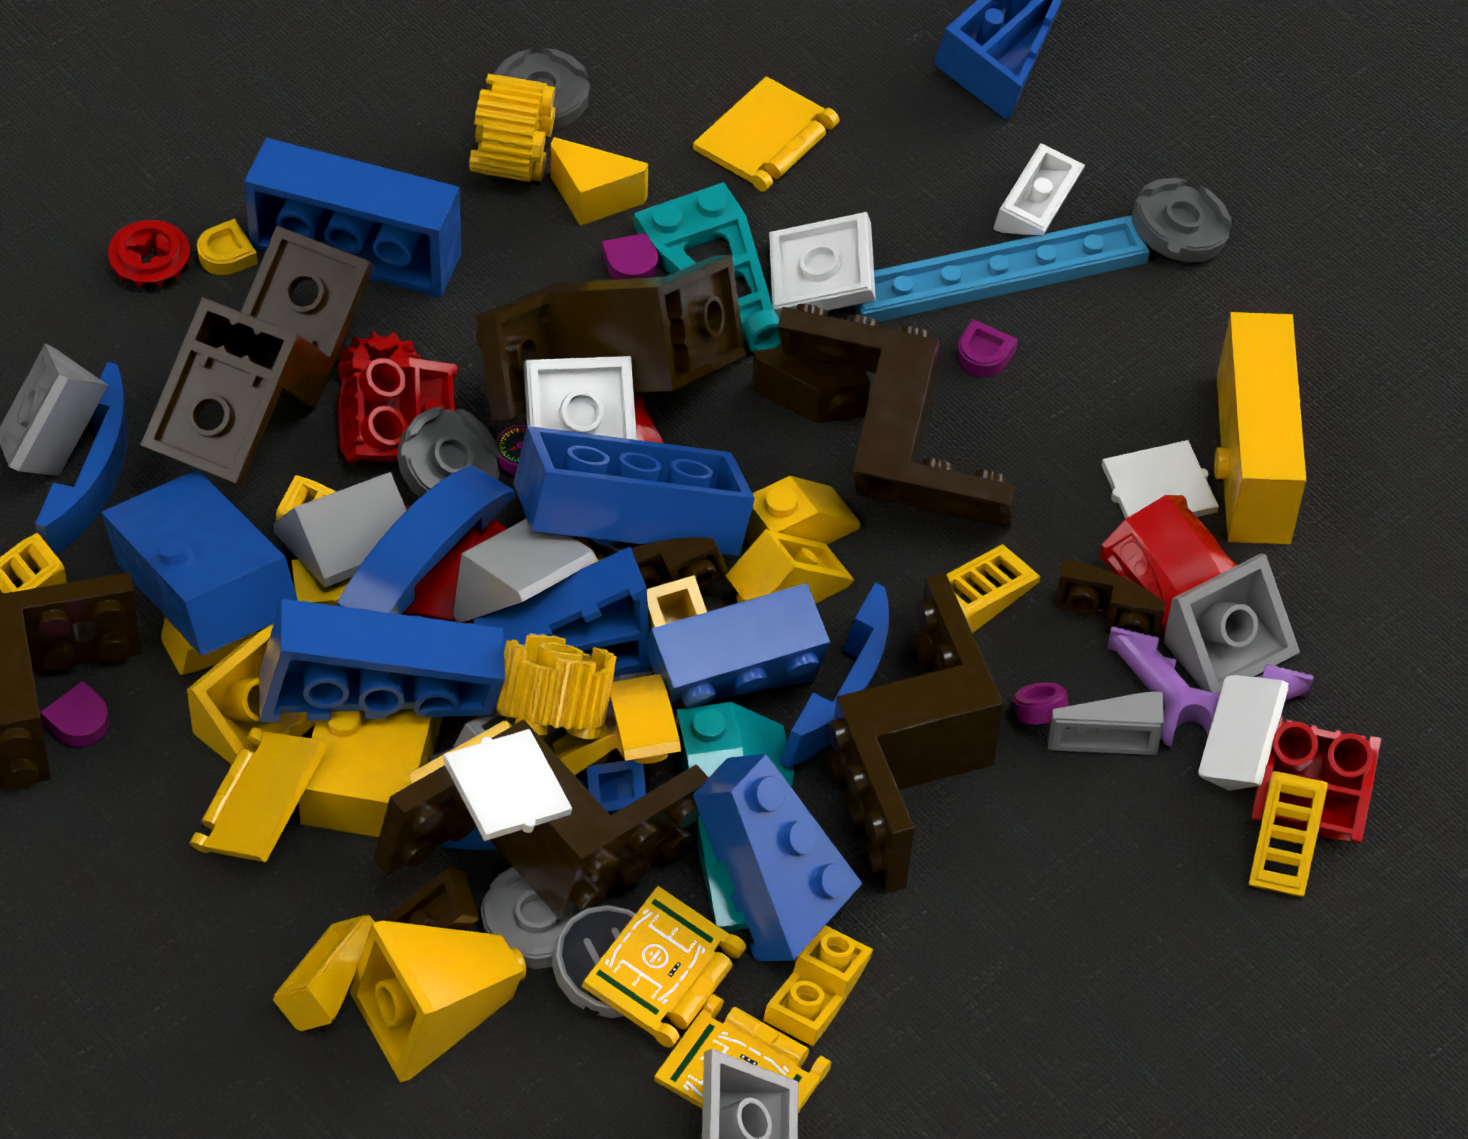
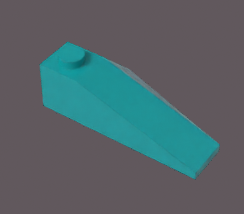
(707, 739)

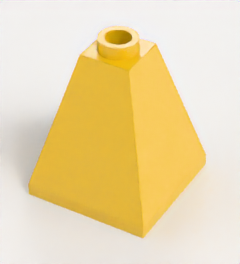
(430, 988)

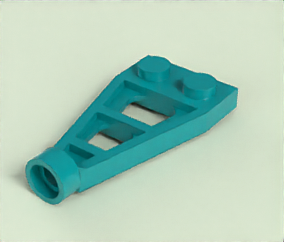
(704, 218)

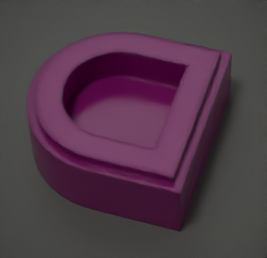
(630, 257)
(984, 350)
(77, 716)

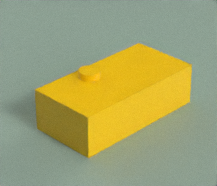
(1260, 429)
(364, 768)

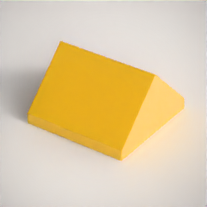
(227, 701)

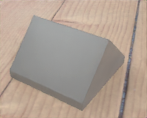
(49, 414)
(341, 528)
(515, 569)
(1230, 625)
(746, 1100)

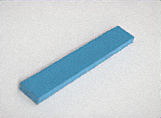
(1005, 268)

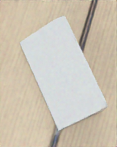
(1038, 193)
(1243, 731)

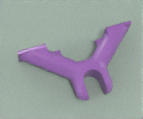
(1179, 700)

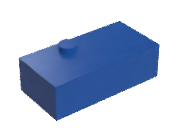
(373, 212)
(631, 489)
(199, 561)

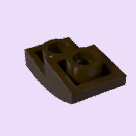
(680, 559)
(1101, 592)

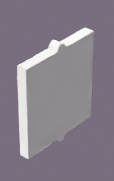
(1159, 471)
(507, 784)

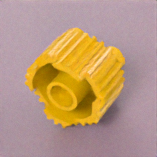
(512, 128)
(556, 685)

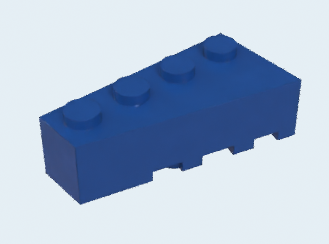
(377, 663)

